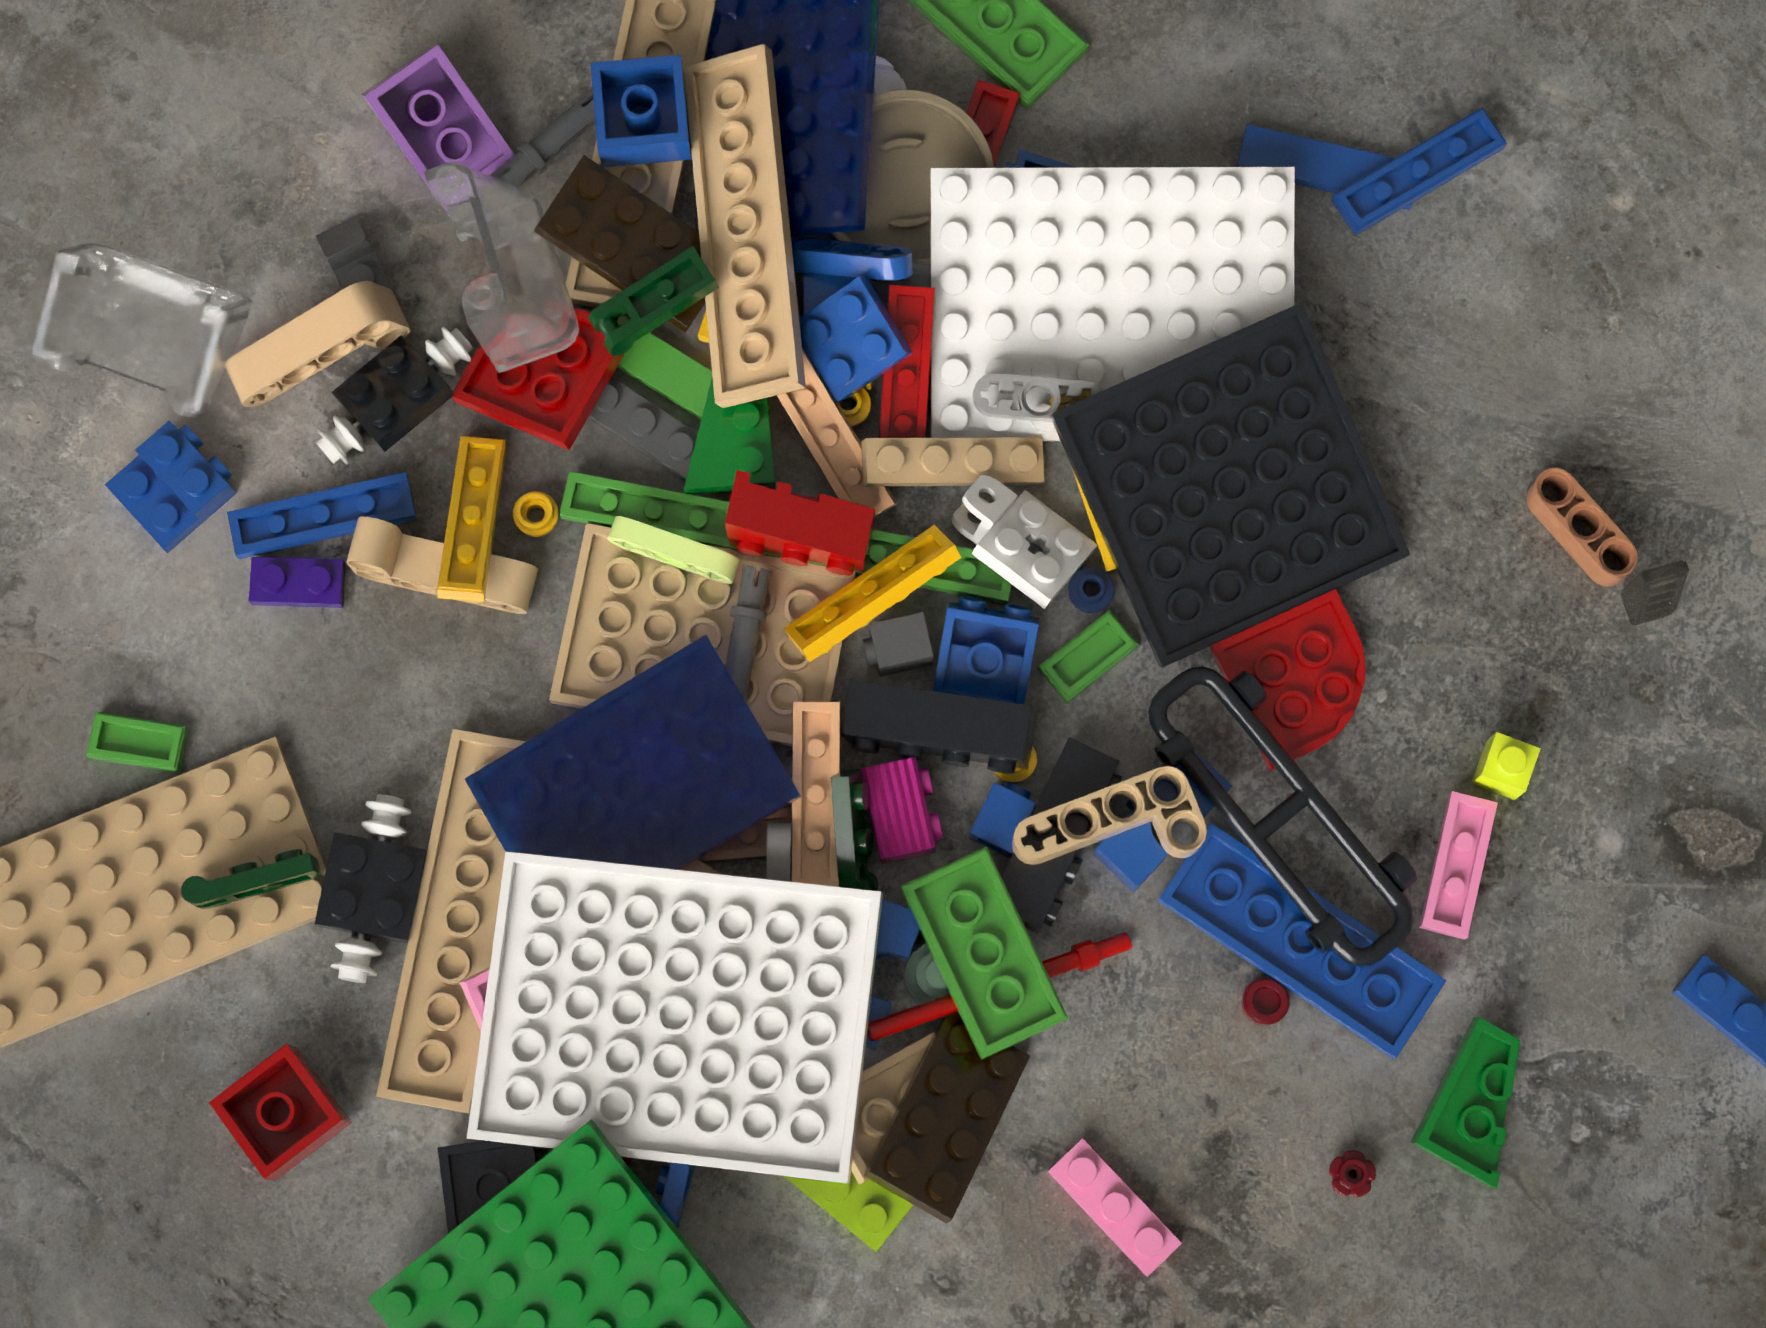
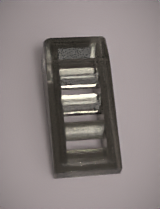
(1655, 592)

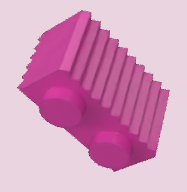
(900, 810)

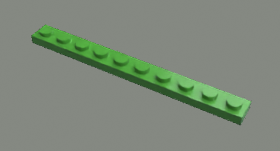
(703, 520)

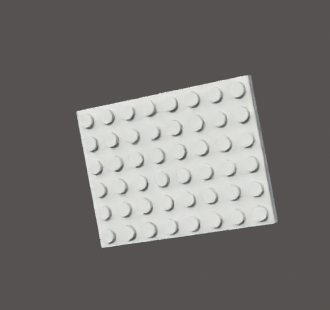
(1094, 276)
(677, 1015)

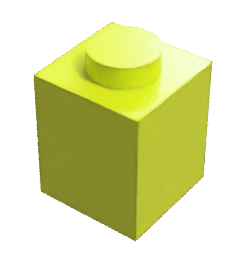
(1505, 766)

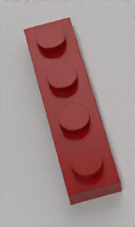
(907, 382)

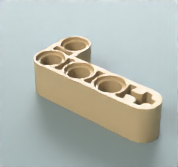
(315, 340)
(414, 563)
(1105, 824)

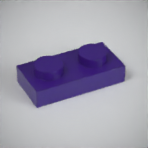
(297, 582)

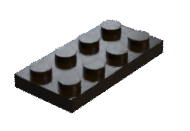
(616, 230)
(945, 1120)

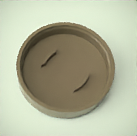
(908, 139)

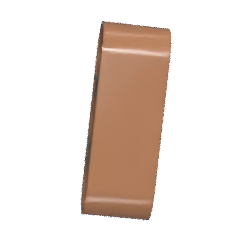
(1578, 504)

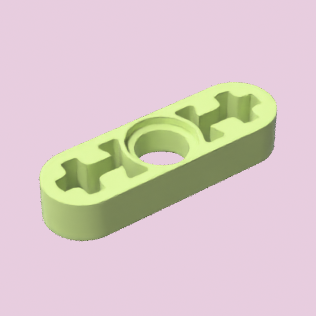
(674, 550)

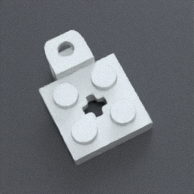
(1005, 537)

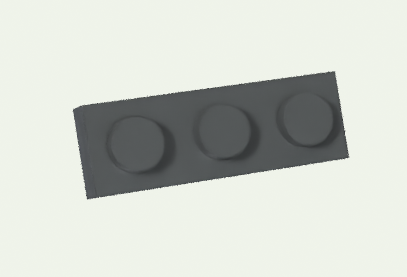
(645, 427)

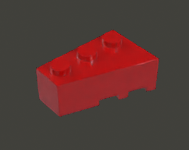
(798, 526)

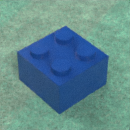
(640, 111)

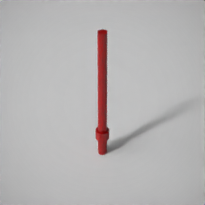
(1081, 957)

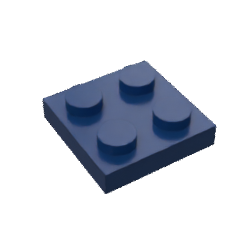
(851, 339)

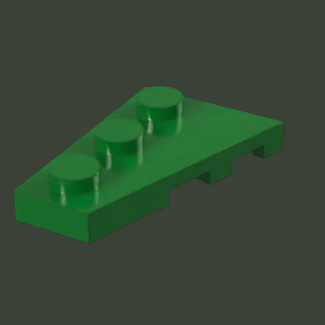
(729, 442)
(1471, 1103)

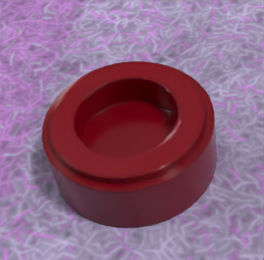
(1265, 1001)

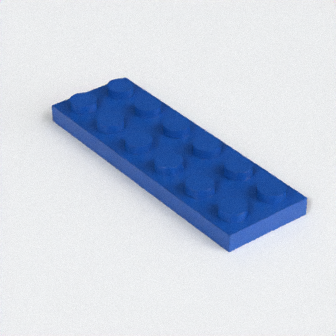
(1247, 911)

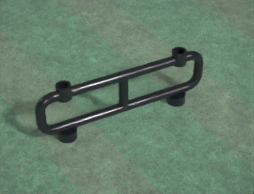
(1388, 876)

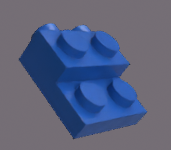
(172, 485)
(986, 651)

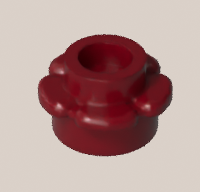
(1343, 1183)

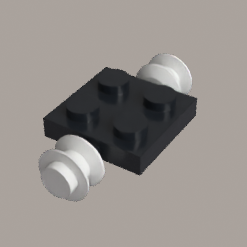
(393, 394)
(370, 888)

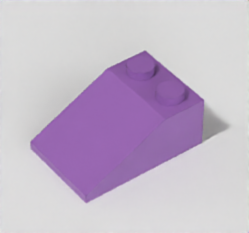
(436, 116)

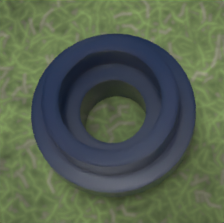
(1087, 603)

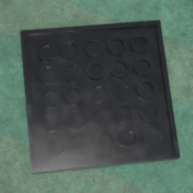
(1230, 484)

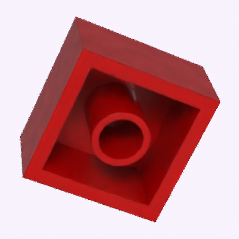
(280, 1112)

